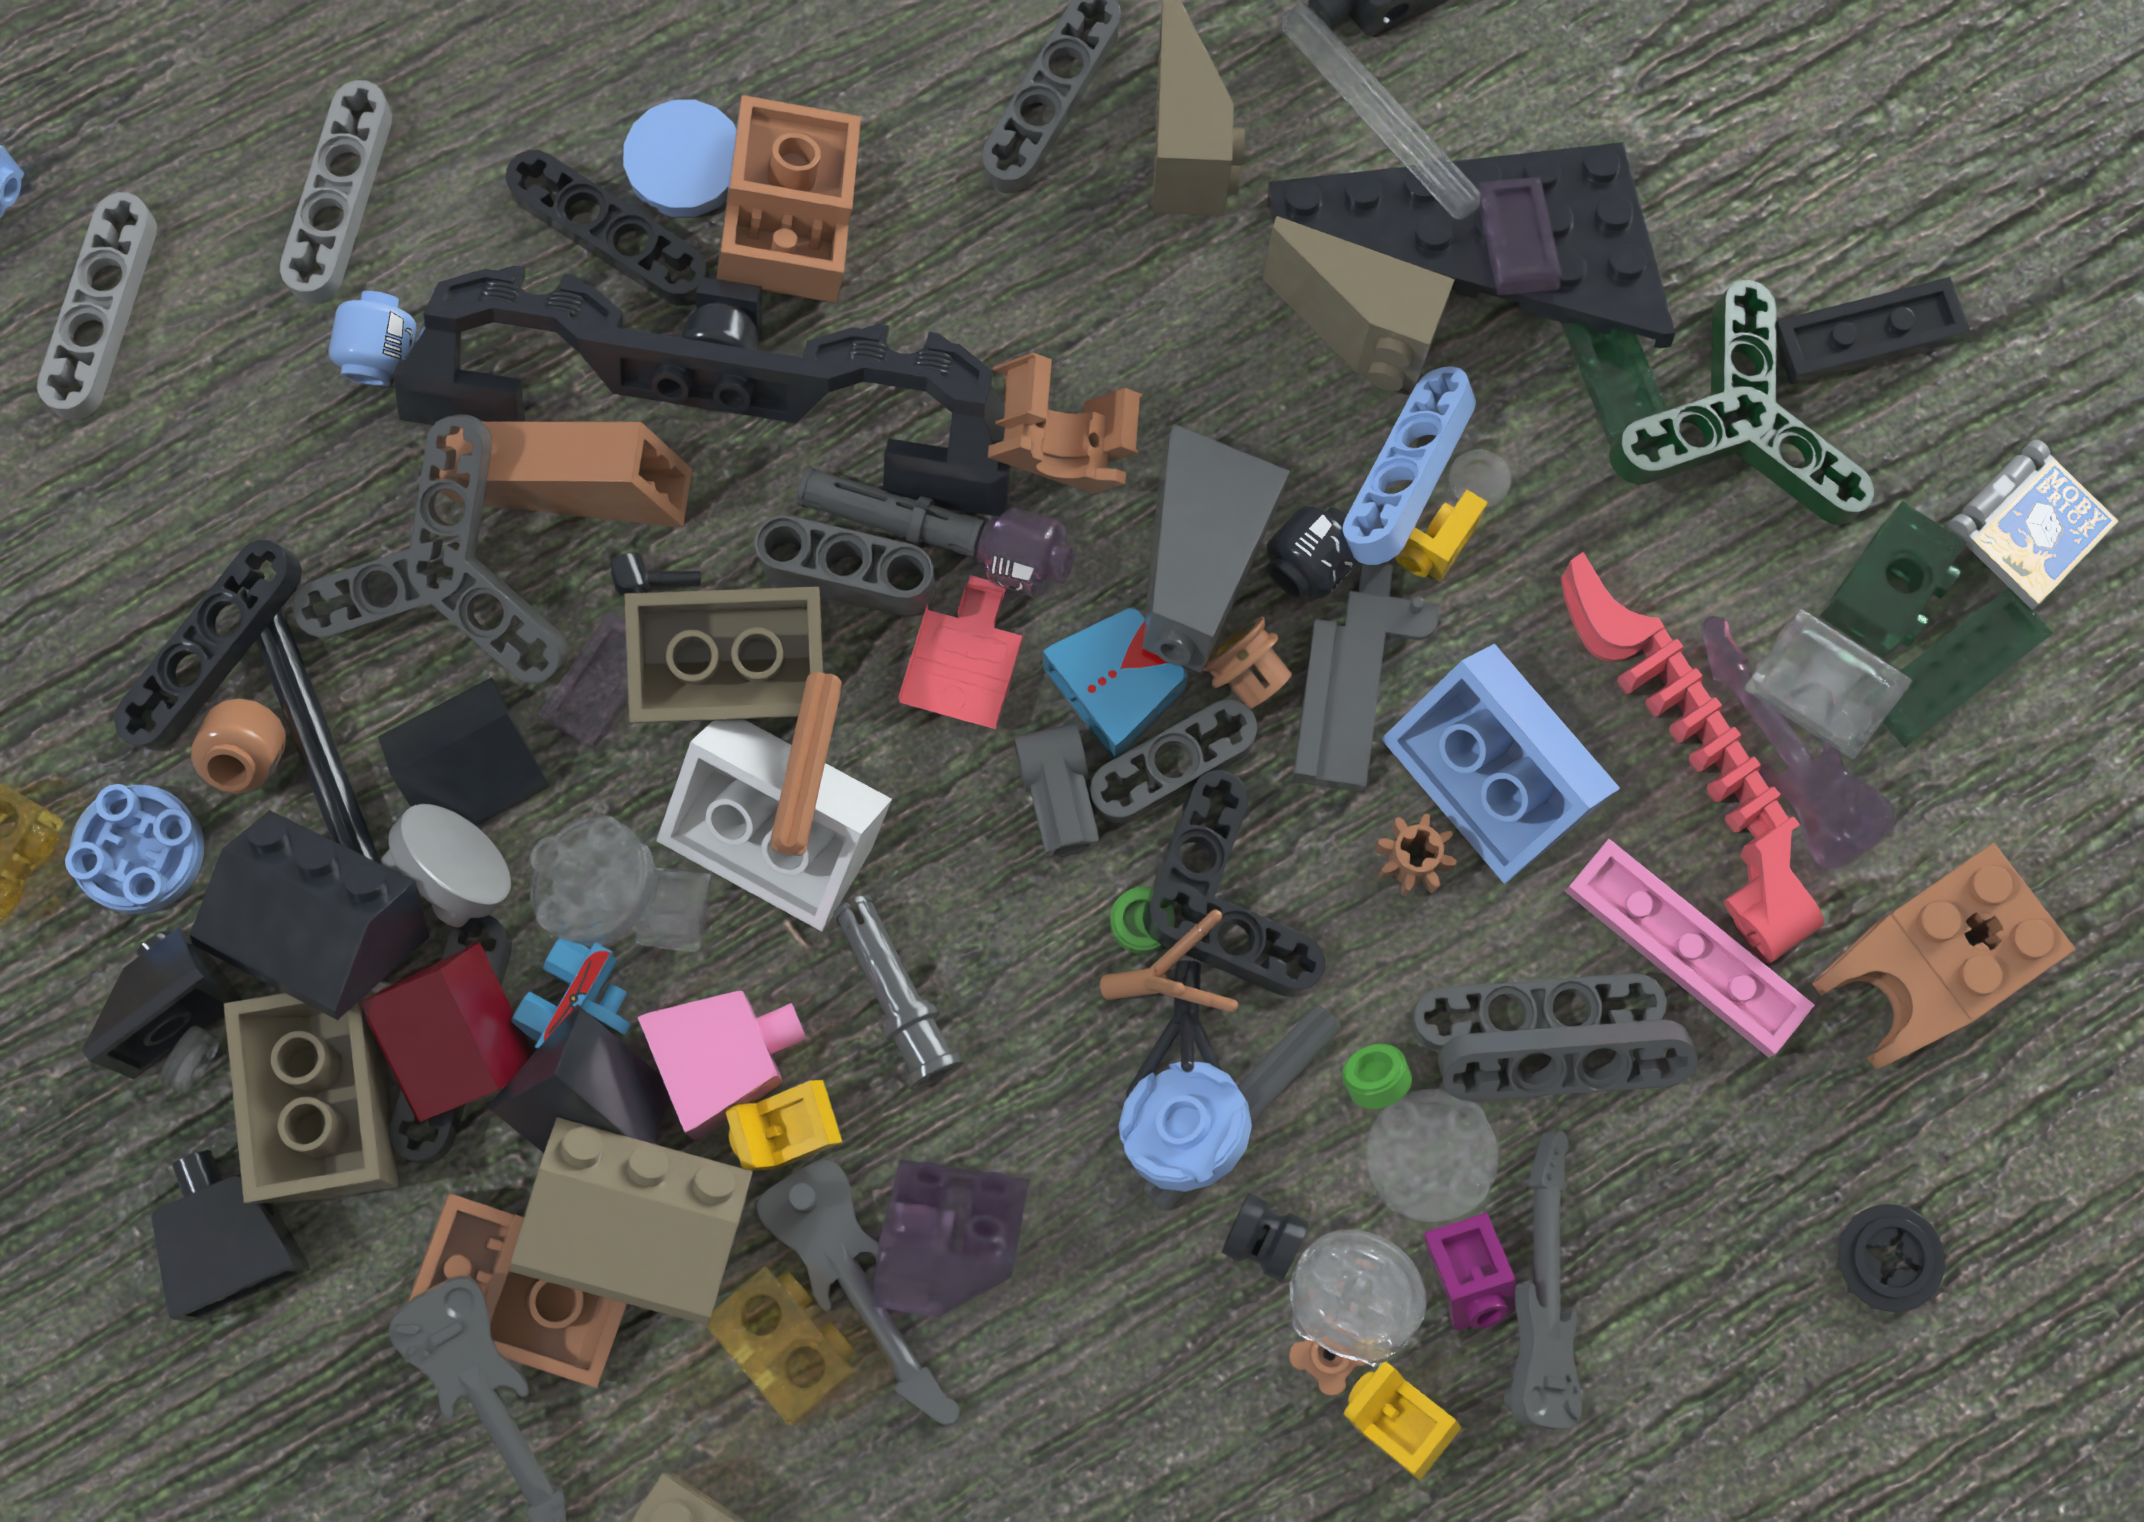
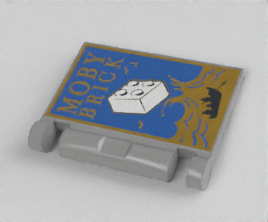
(2032, 523)

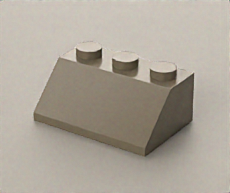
(721, 653)
(308, 1101)
(631, 1221)

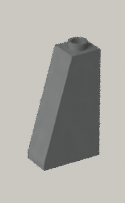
(1205, 538)

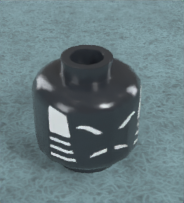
(1310, 553)

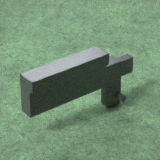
(1345, 680)

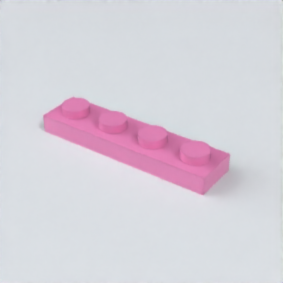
(1690, 948)

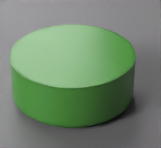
(1128, 924)
(1377, 1076)

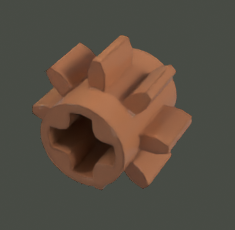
(1431, 851)

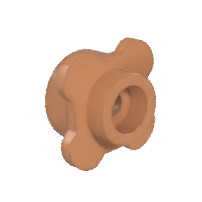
(1330, 1374)

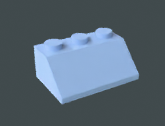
(1499, 762)

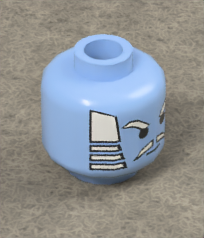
(371, 338)

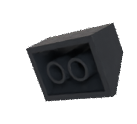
(308, 914)

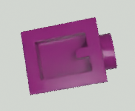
(1472, 1272)

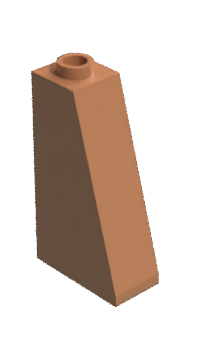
(581, 471)

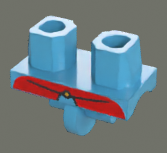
(586, 973)

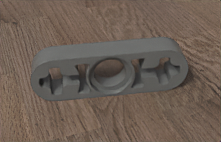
(1221, 752)

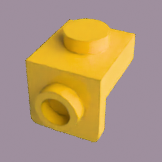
(783, 1127)
(1400, 1419)

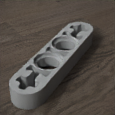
(326, 190)
(86, 304)

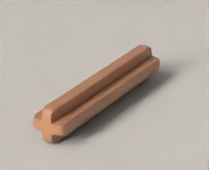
(806, 764)

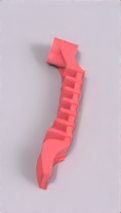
(1774, 907)

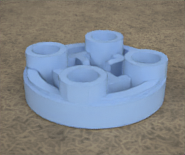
(135, 849)

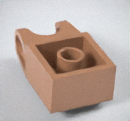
(1930, 967)

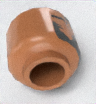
(238, 746)

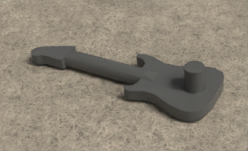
(817, 1219)
(451, 1341)
(1545, 1376)

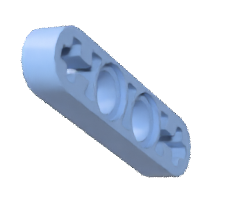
(1398, 462)

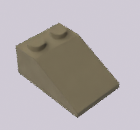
(1194, 135)
(1359, 301)

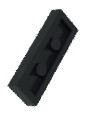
(1871, 330)

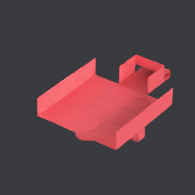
(963, 662)

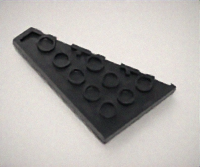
(1592, 212)

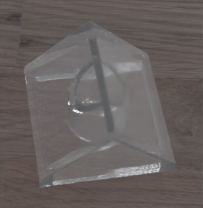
(1826, 683)

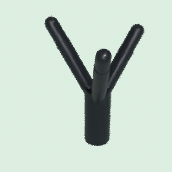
(1185, 1021)

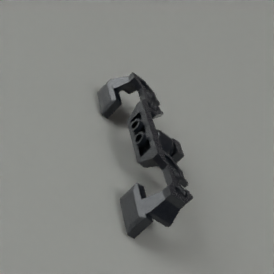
(713, 369)

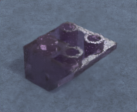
(946, 1237)

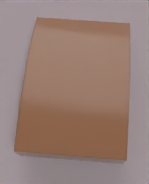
(789, 198)
(529, 1317)

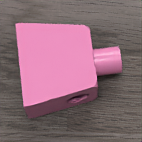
(718, 1055)

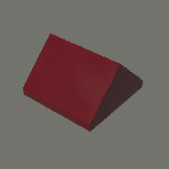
(448, 1033)

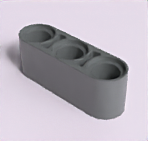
(825, 544)

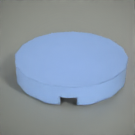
(680, 157)
(1185, 1127)

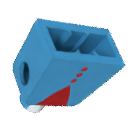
(1113, 680)

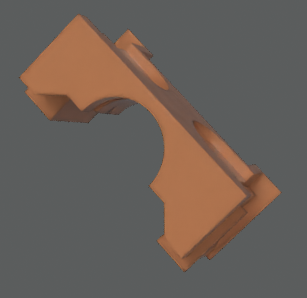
(1064, 445)

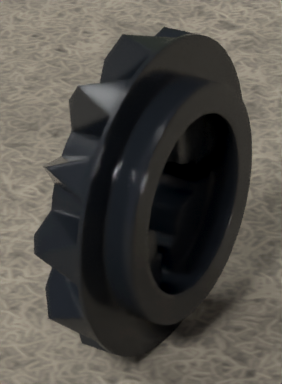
(1916, 1244)

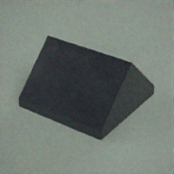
(464, 756)
(586, 1079)

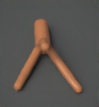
(1154, 979)

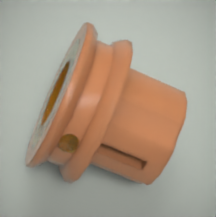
(1247, 648)

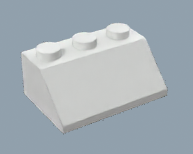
(727, 814)

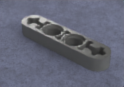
(1046, 88)
(1536, 1003)
(1568, 1050)

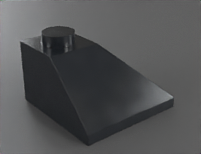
(157, 1003)

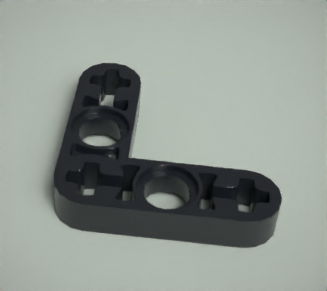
(1198, 897)

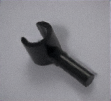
(631, 575)

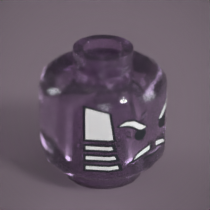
(1025, 552)

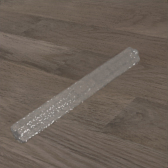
(1381, 111)

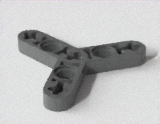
(418, 584)

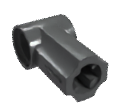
(1054, 773)

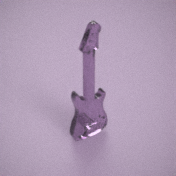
(1835, 809)

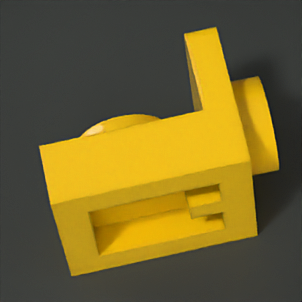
(1444, 538)

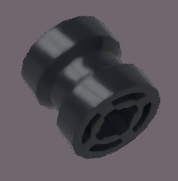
(1265, 1237)

